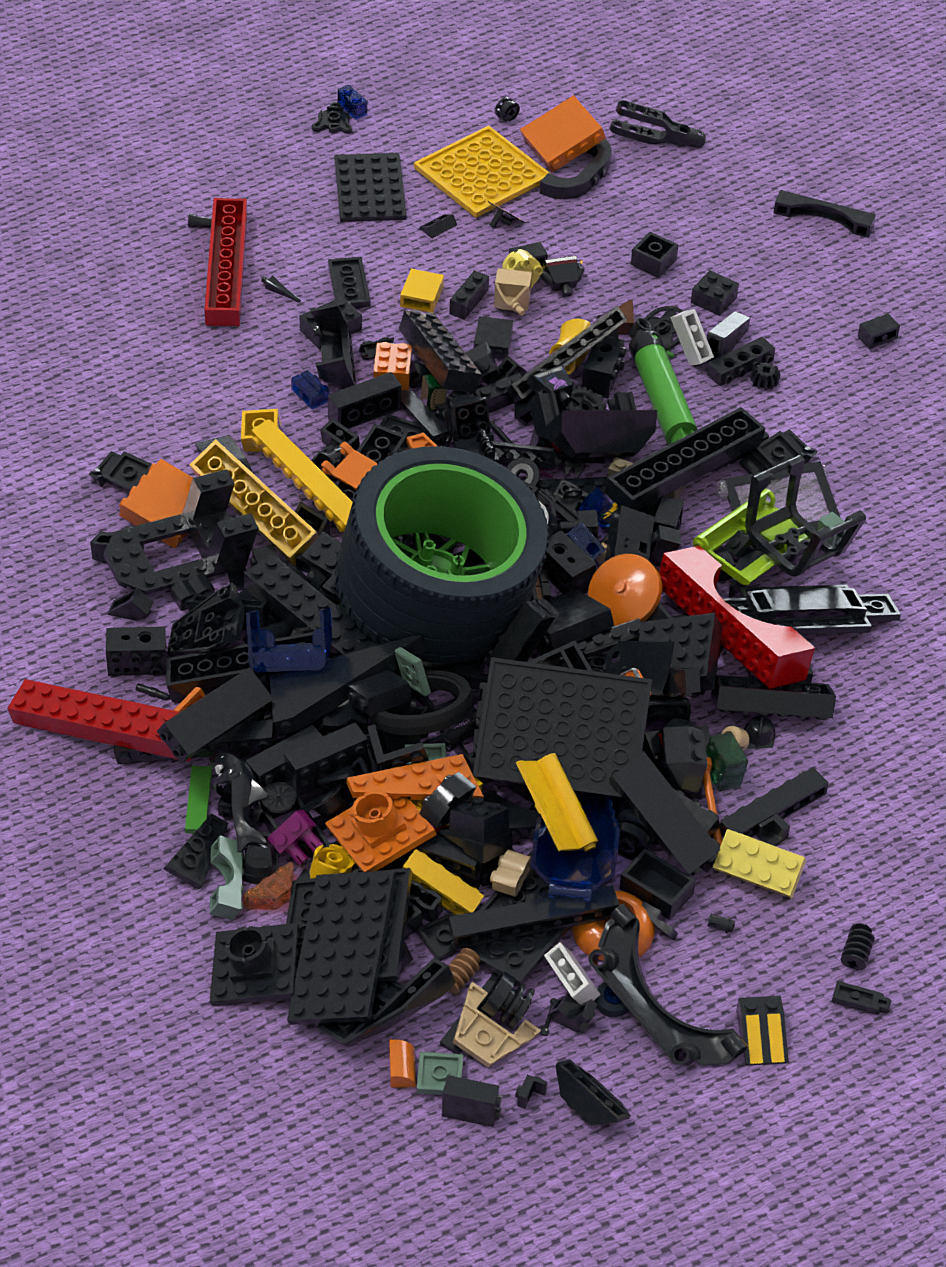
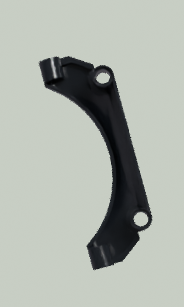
(625, 977)

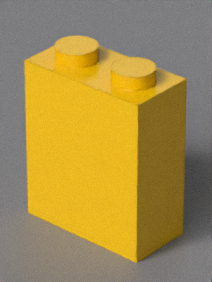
(422, 290)

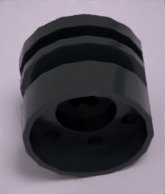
(507, 999)

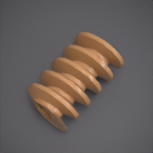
(463, 968)

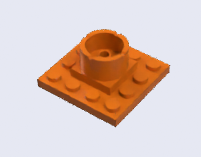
(379, 829)

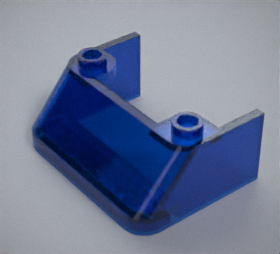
(269, 657)

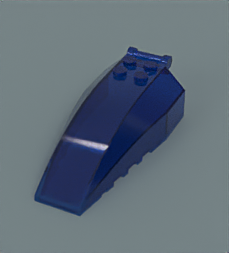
(579, 871)

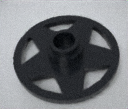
(664, 324)

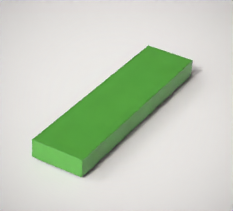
(198, 797)

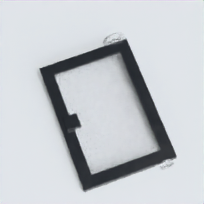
(813, 496)

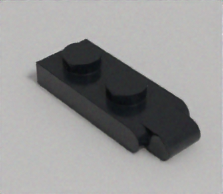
(860, 998)

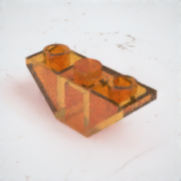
(272, 890)

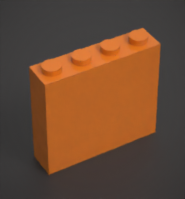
(563, 133)
(157, 497)

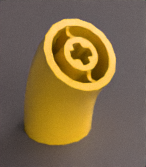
(567, 331)

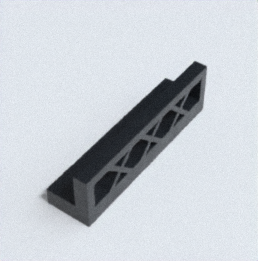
(542, 456)

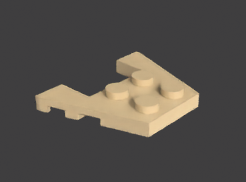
(484, 1037)

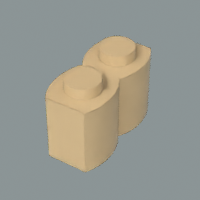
(511, 872)

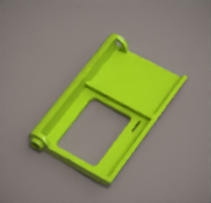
(726, 528)

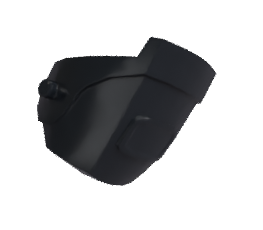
(259, 862)

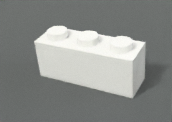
(692, 337)
(571, 974)

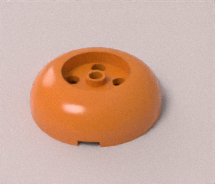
(588, 935)

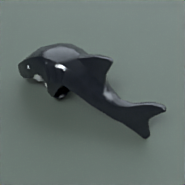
(244, 794)

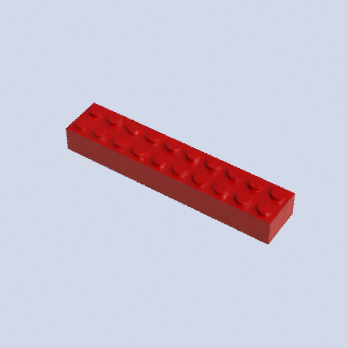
(226, 262)
(91, 717)

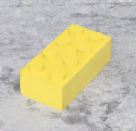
(759, 863)

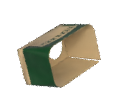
(432, 392)

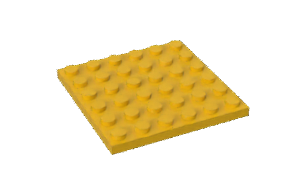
(481, 170)

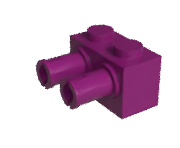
(294, 829)

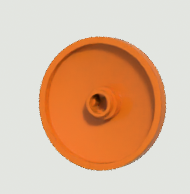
(627, 587)

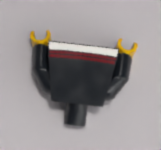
(562, 274)

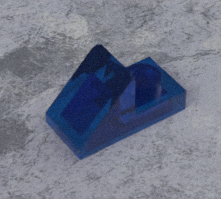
(585, 539)

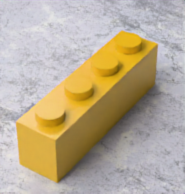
(454, 892)

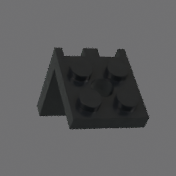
(414, 753)

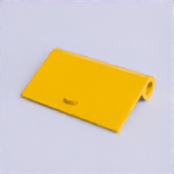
(558, 804)

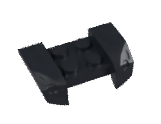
(776, 451)
(120, 471)

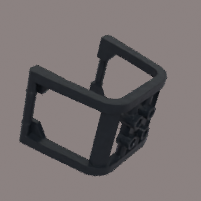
(807, 548)

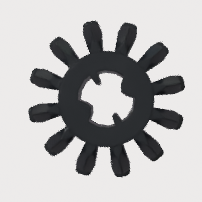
(765, 375)

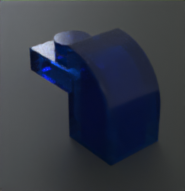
(597, 501)

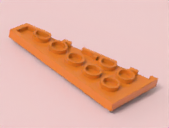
(412, 780)

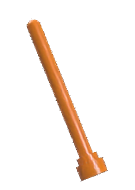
(710, 797)

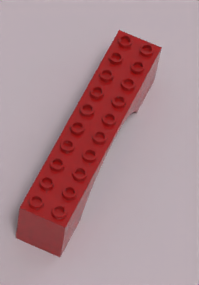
(769, 651)

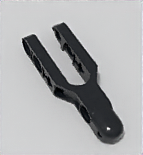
(674, 132)

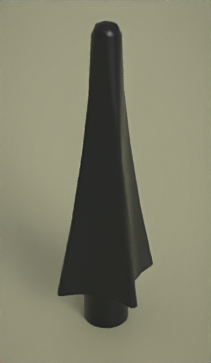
(275, 286)

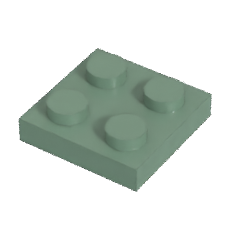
(434, 1071)

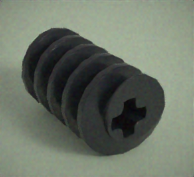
(858, 947)

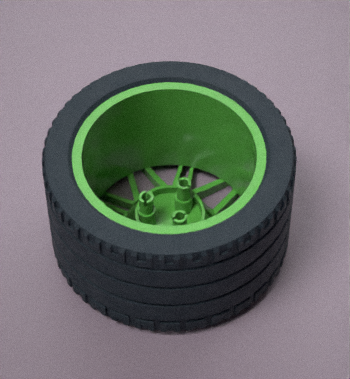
(427, 590)

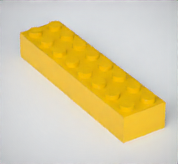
(250, 495)

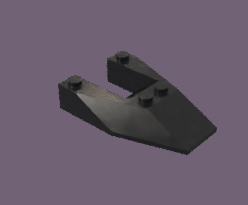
(395, 1001)

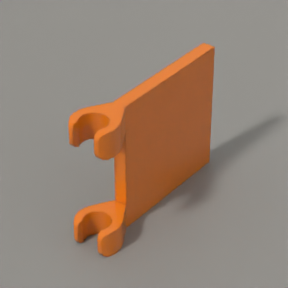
(351, 469)

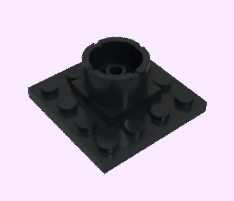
(254, 964)

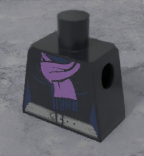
(555, 381)

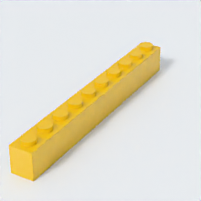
(303, 473)

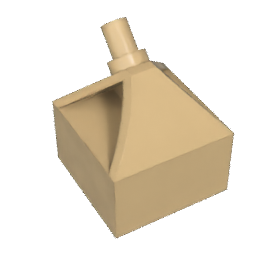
(512, 290)

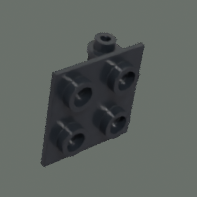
(481, 445)

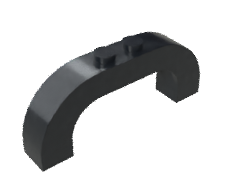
(574, 187)

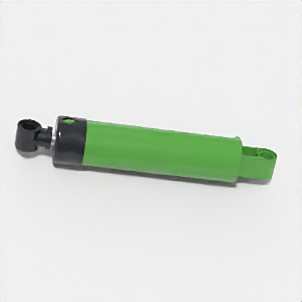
(660, 381)

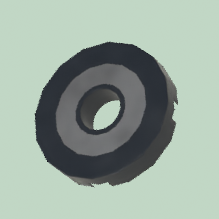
(526, 465)

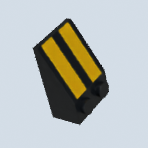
(763, 1030)

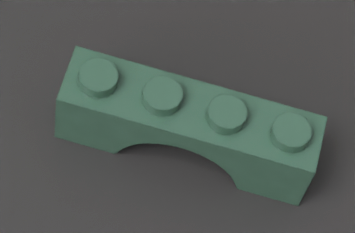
(226, 899)

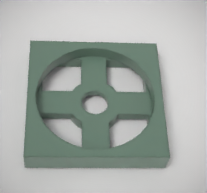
(405, 662)

